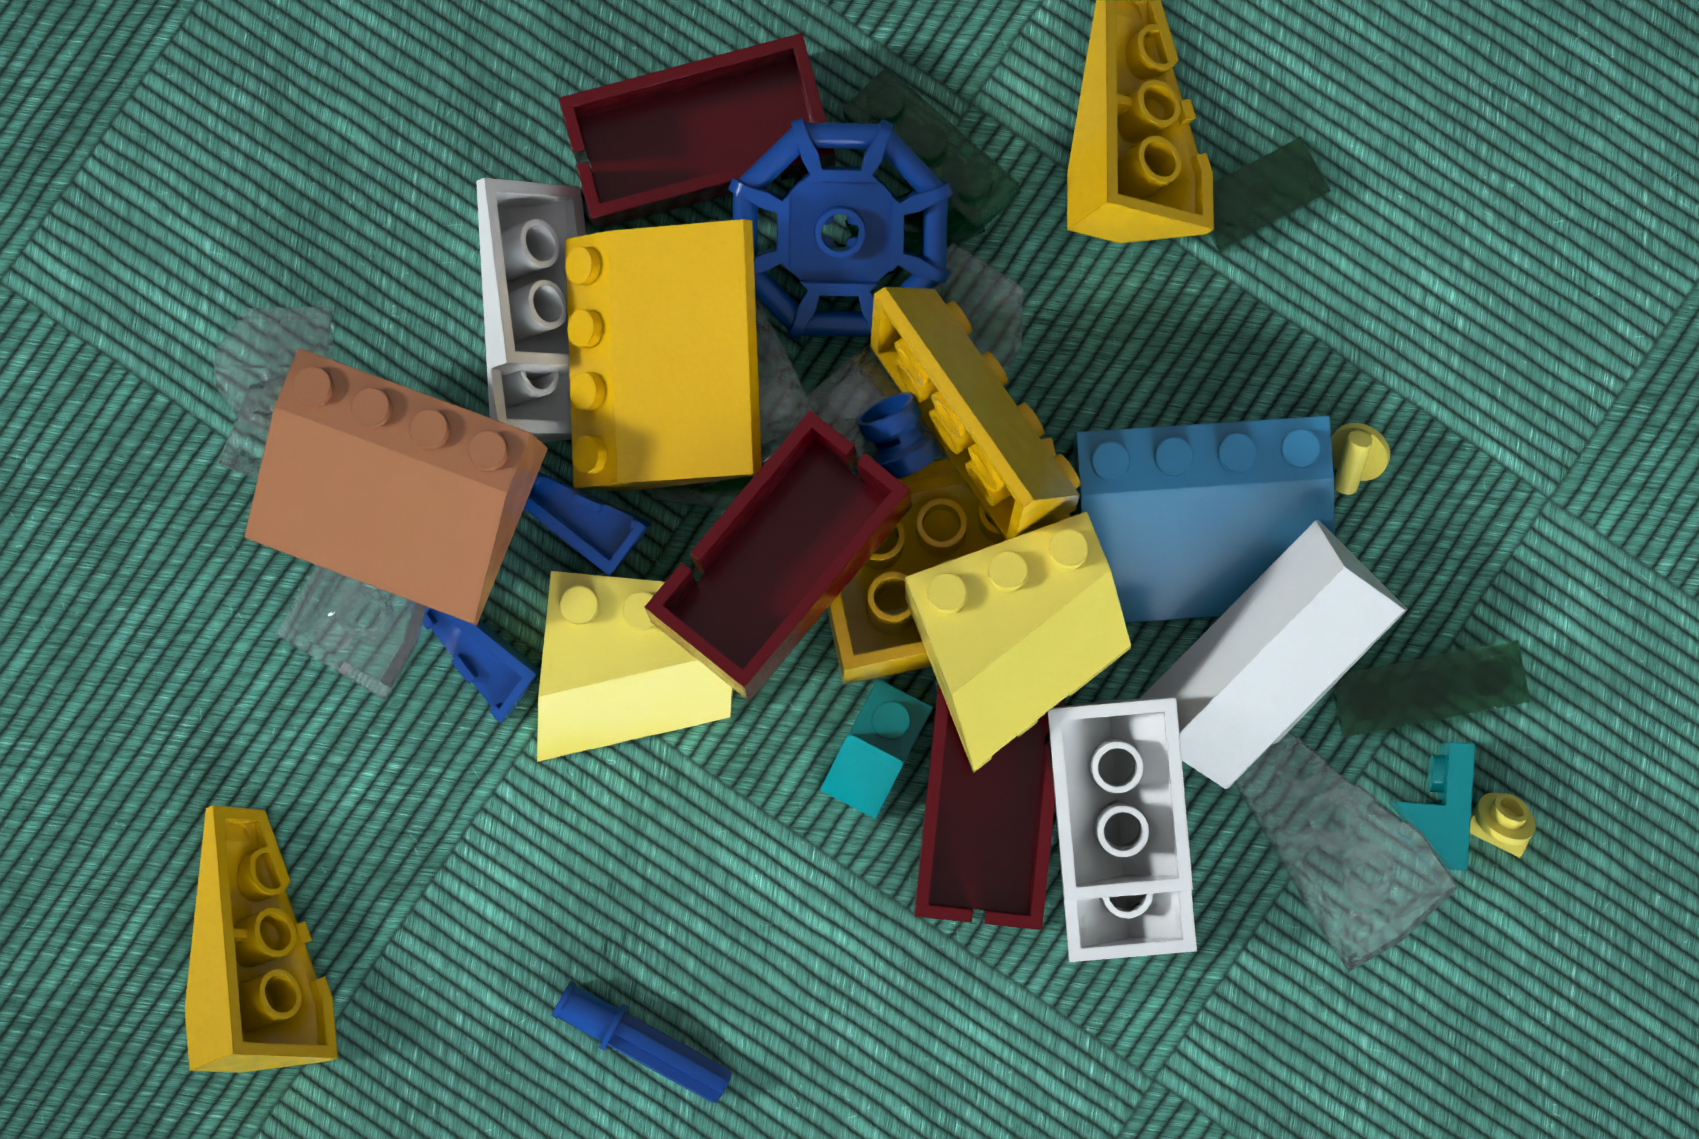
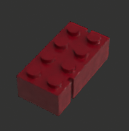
(688, 129)
(779, 555)
(986, 828)

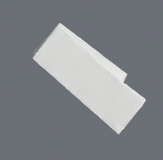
(526, 301)
(1275, 654)
(1122, 828)

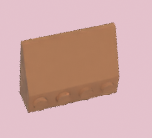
(391, 486)

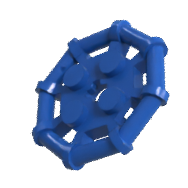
(864, 201)

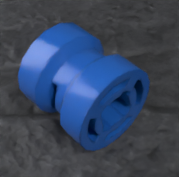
(899, 435)

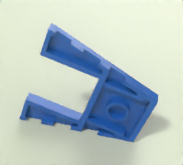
(588, 525)

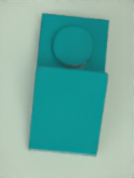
(876, 748)
(1448, 821)

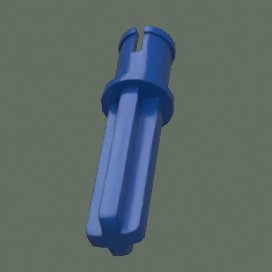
(642, 1042)

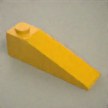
(1132, 145)
(249, 972)

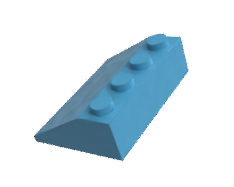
(1201, 507)

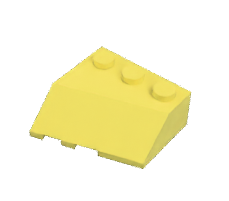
(1017, 629)
(615, 672)

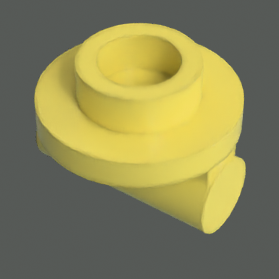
(1358, 456)
(1503, 822)

